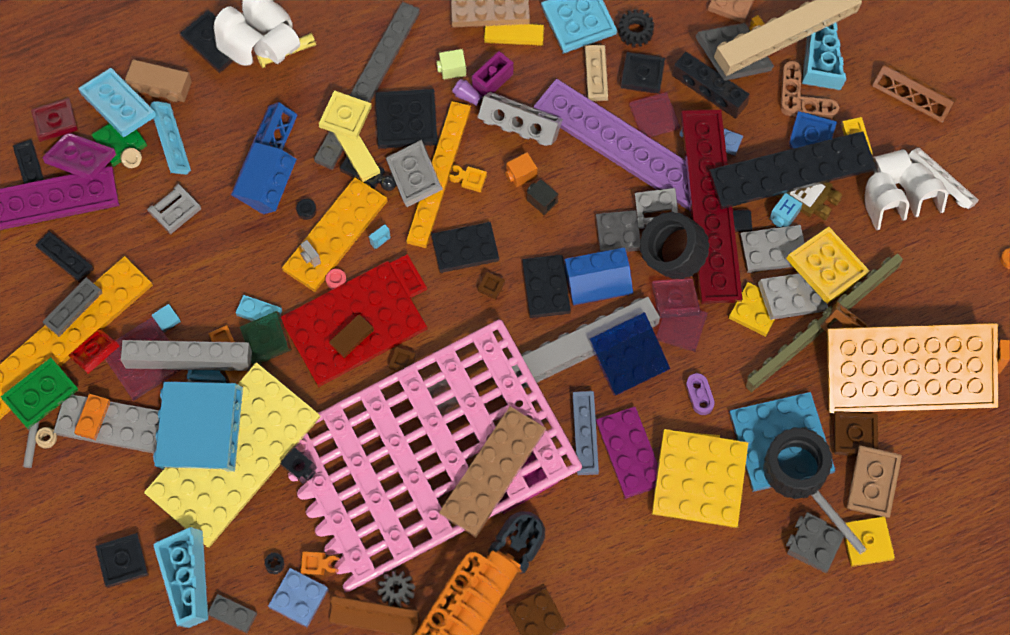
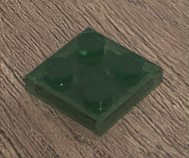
(266, 337)

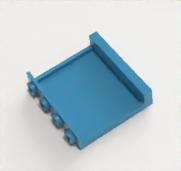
(198, 425)

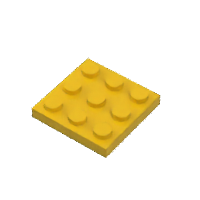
(827, 265)

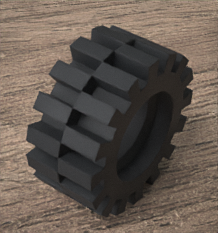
(636, 18)

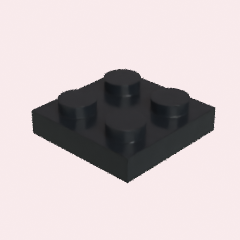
(643, 73)
(122, 560)

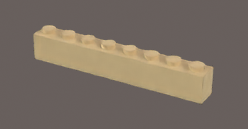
(782, 32)

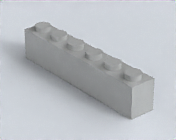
(186, 355)

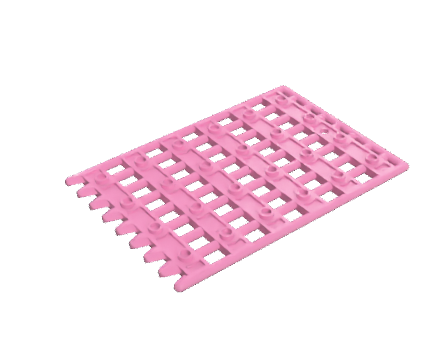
(329, 502)

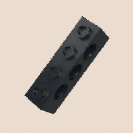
(710, 85)

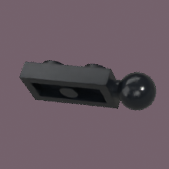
(387, 182)

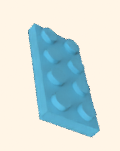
(117, 102)

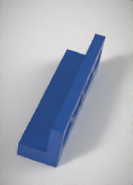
(269, 125)

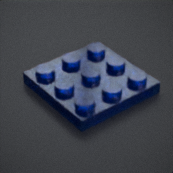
(629, 353)

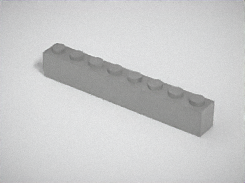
(575, 347)

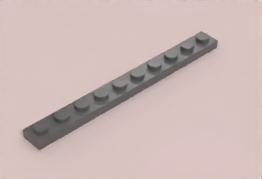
(373, 74)

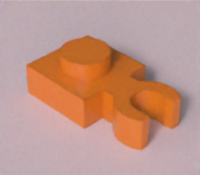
(317, 562)

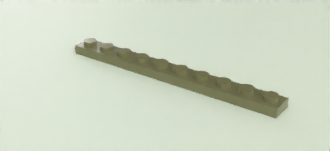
(814, 329)

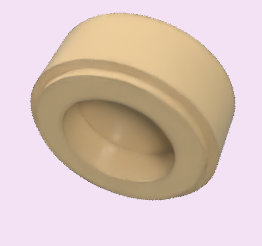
(130, 157)

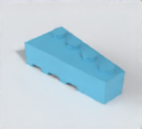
(184, 575)

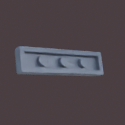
(585, 432)

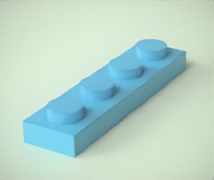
(170, 138)

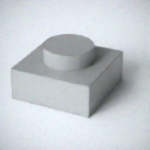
(309, 254)

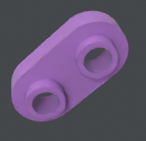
(700, 395)

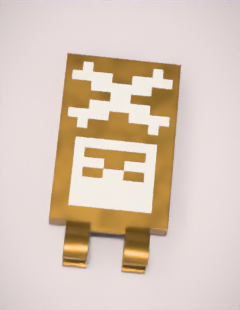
(814, 197)

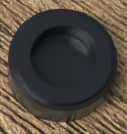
(306, 209)

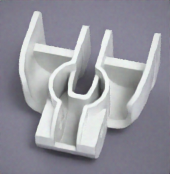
(262, 27)
(915, 179)

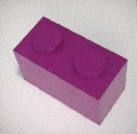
(492, 74)

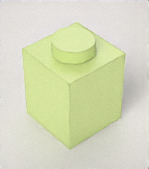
(452, 64)

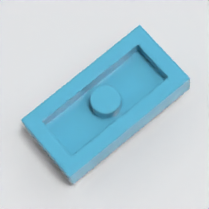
(254, 309)

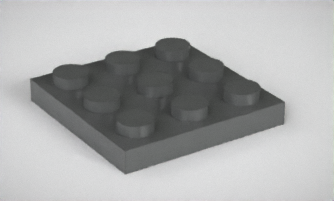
(712, 38)

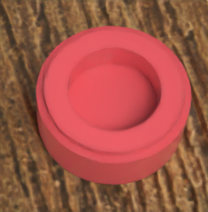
(335, 278)

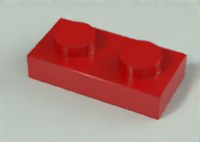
(408, 276)

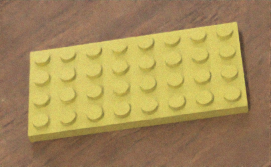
(269, 428)

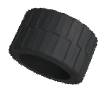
(655, 236)
(808, 441)

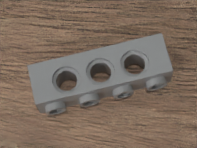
(549, 123)

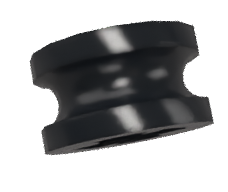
(278, 568)

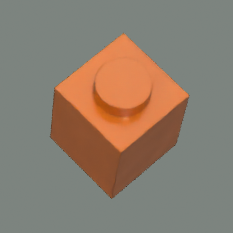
(521, 170)

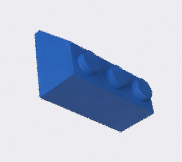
(263, 177)
(598, 276)

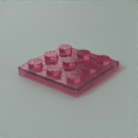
(139, 381)

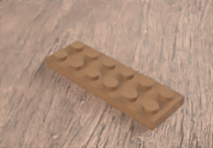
(492, 471)

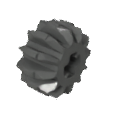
(404, 589)

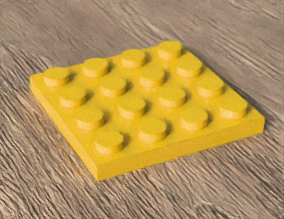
(700, 478)

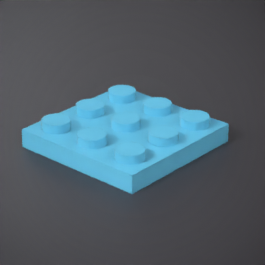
(578, 22)

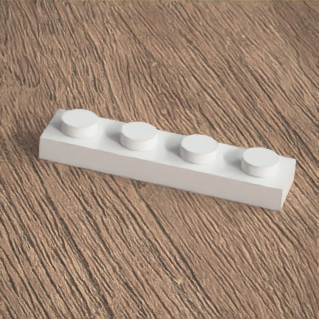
(962, 195)

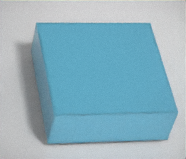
(379, 236)
(166, 318)

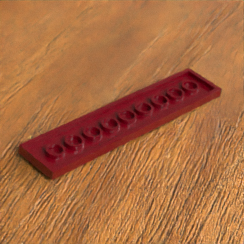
(706, 150)

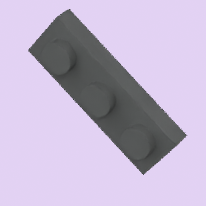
(72, 307)

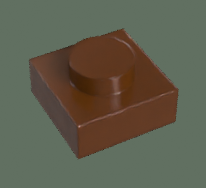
(491, 285)
(401, 359)

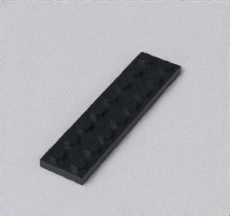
(792, 170)

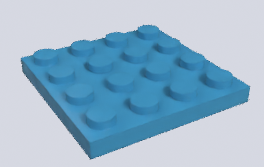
(763, 422)

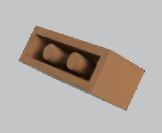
(158, 81)

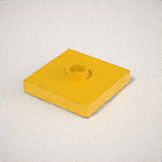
(876, 539)

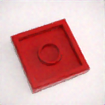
(93, 350)

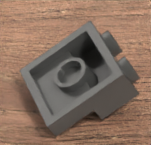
(814, 542)

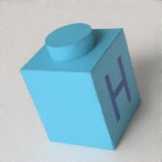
(785, 211)

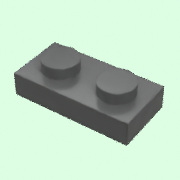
(232, 614)

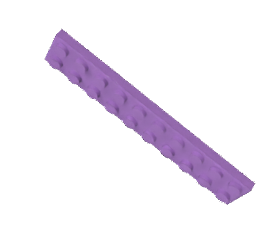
(616, 140)

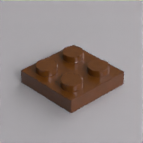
(854, 431)
(537, 615)

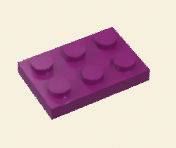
(79, 156)

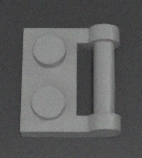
(654, 202)
(178, 212)

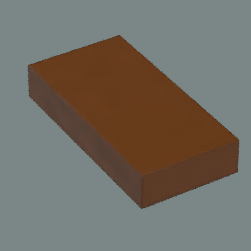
(351, 336)

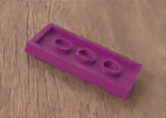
(629, 451)

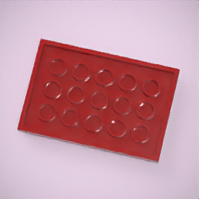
(373, 296)

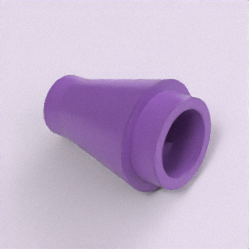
(466, 92)

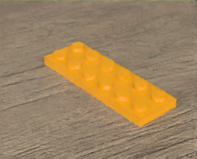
(336, 233)

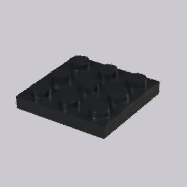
(406, 118)

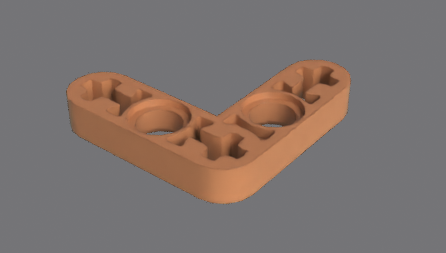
(799, 102)

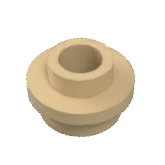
(44, 432)

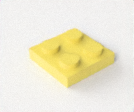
(345, 115)

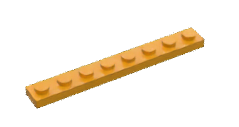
(442, 163)

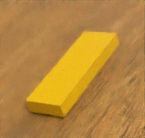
(515, 34)

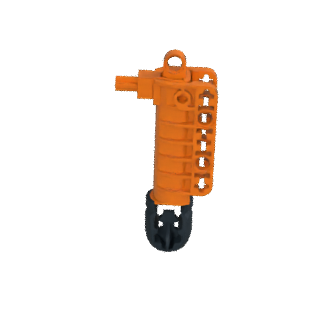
(486, 581)

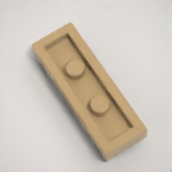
(596, 73)

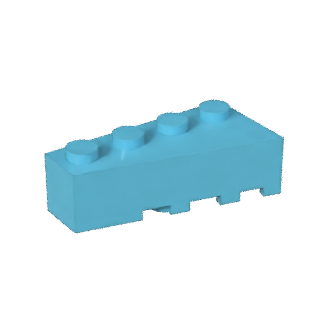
(823, 59)

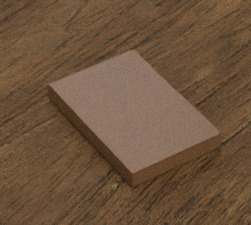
(874, 481)

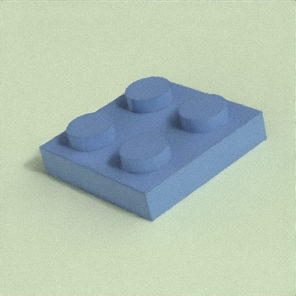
(298, 597)

